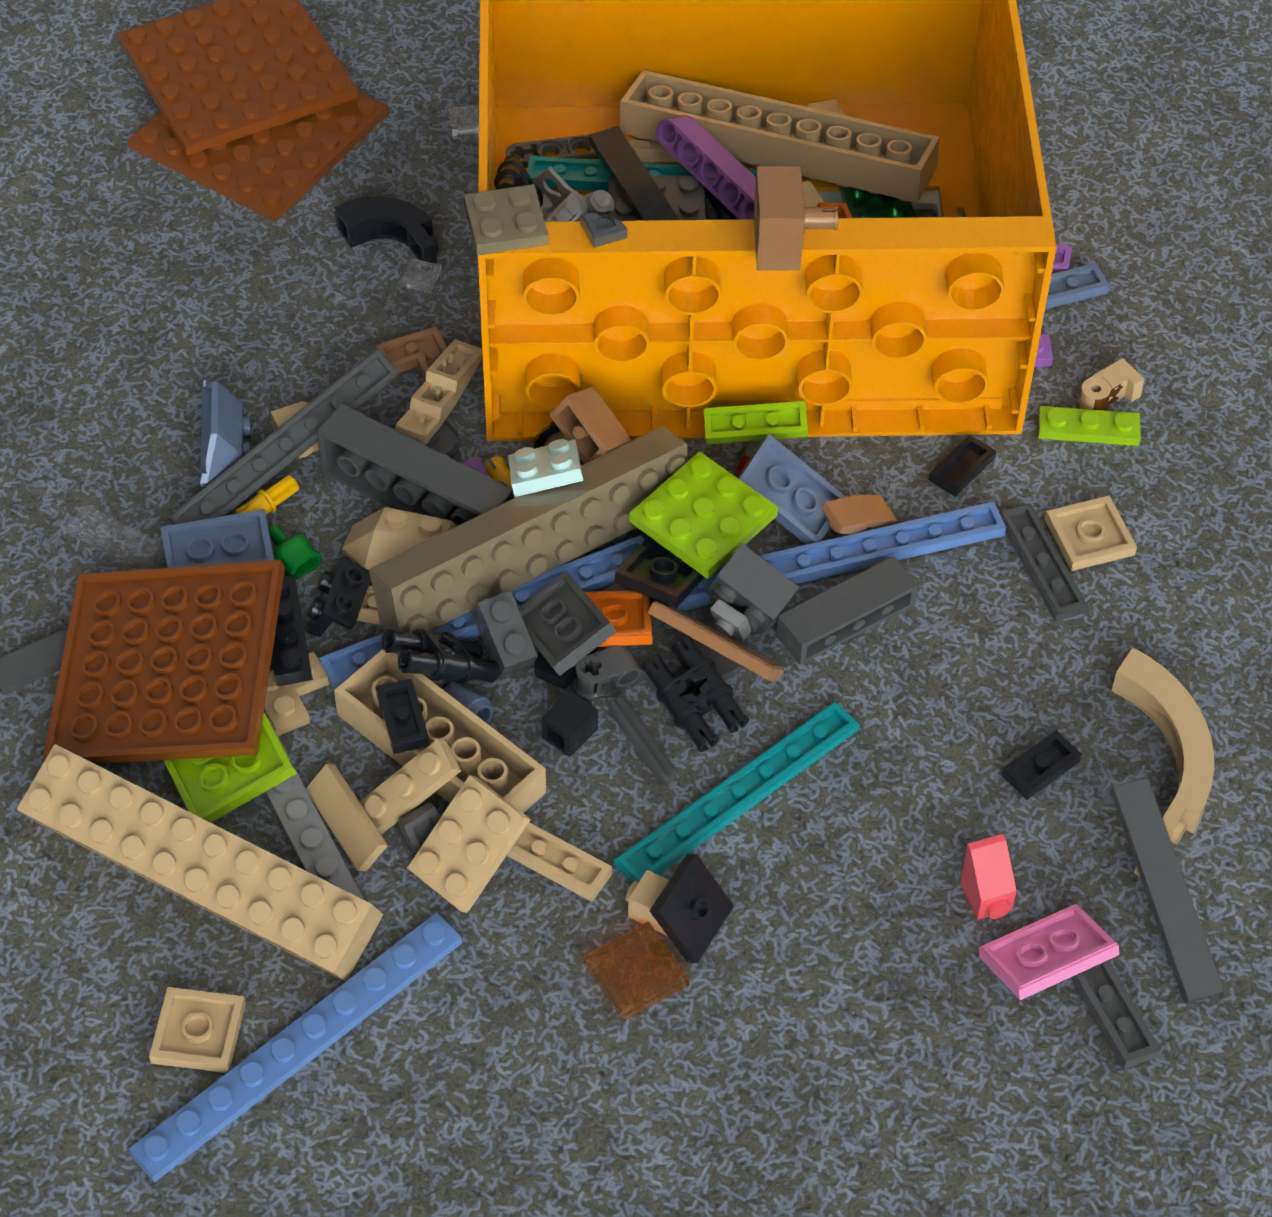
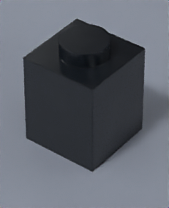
(570, 723)

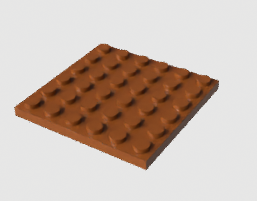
(236, 69)
(270, 166)
(167, 663)

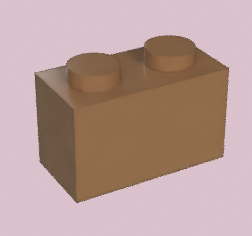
(589, 422)

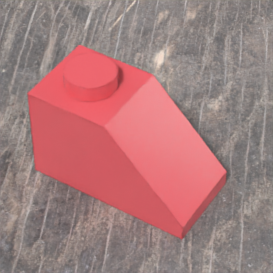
(988, 878)

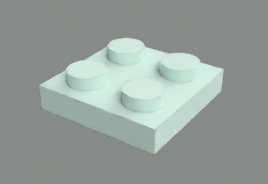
(545, 467)

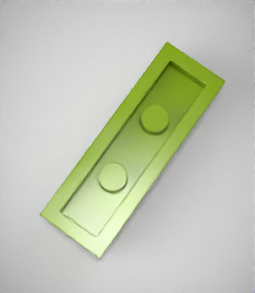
(755, 422)
(1089, 425)

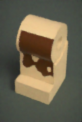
(1111, 385)

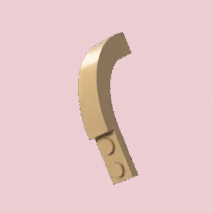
(1184, 727)

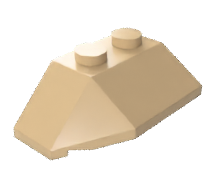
(390, 534)

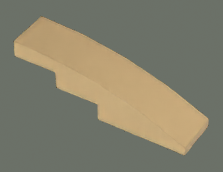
(441, 391)

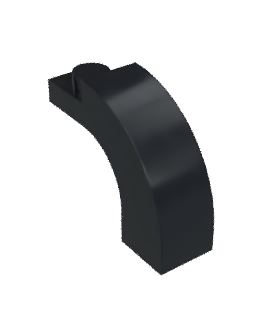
(389, 219)

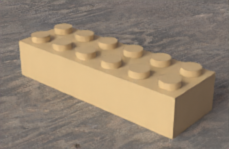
(473, 742)

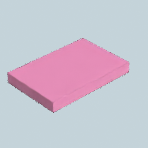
(1048, 951)

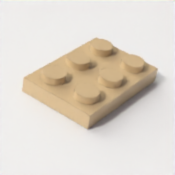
(468, 843)

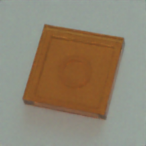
(636, 970)

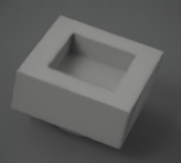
(730, 621)

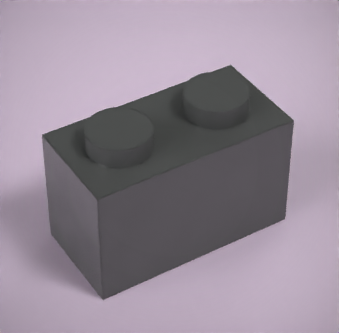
(505, 634)

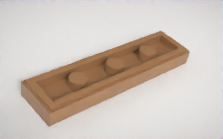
(716, 641)

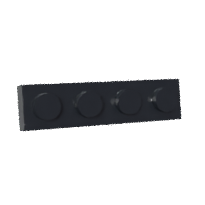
(290, 647)

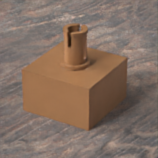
(782, 218)

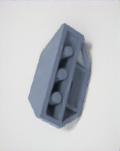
(221, 431)

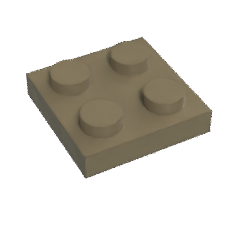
(505, 219)

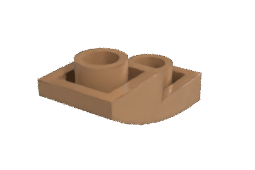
(857, 513)

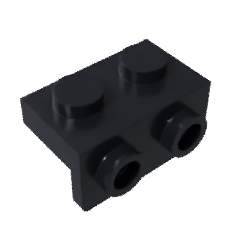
(340, 597)

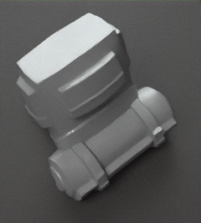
(570, 203)

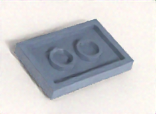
(792, 488)
(218, 540)

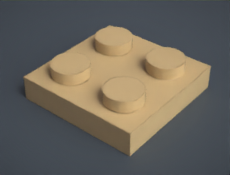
(1090, 533)
(197, 1030)

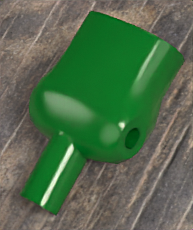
(294, 552)

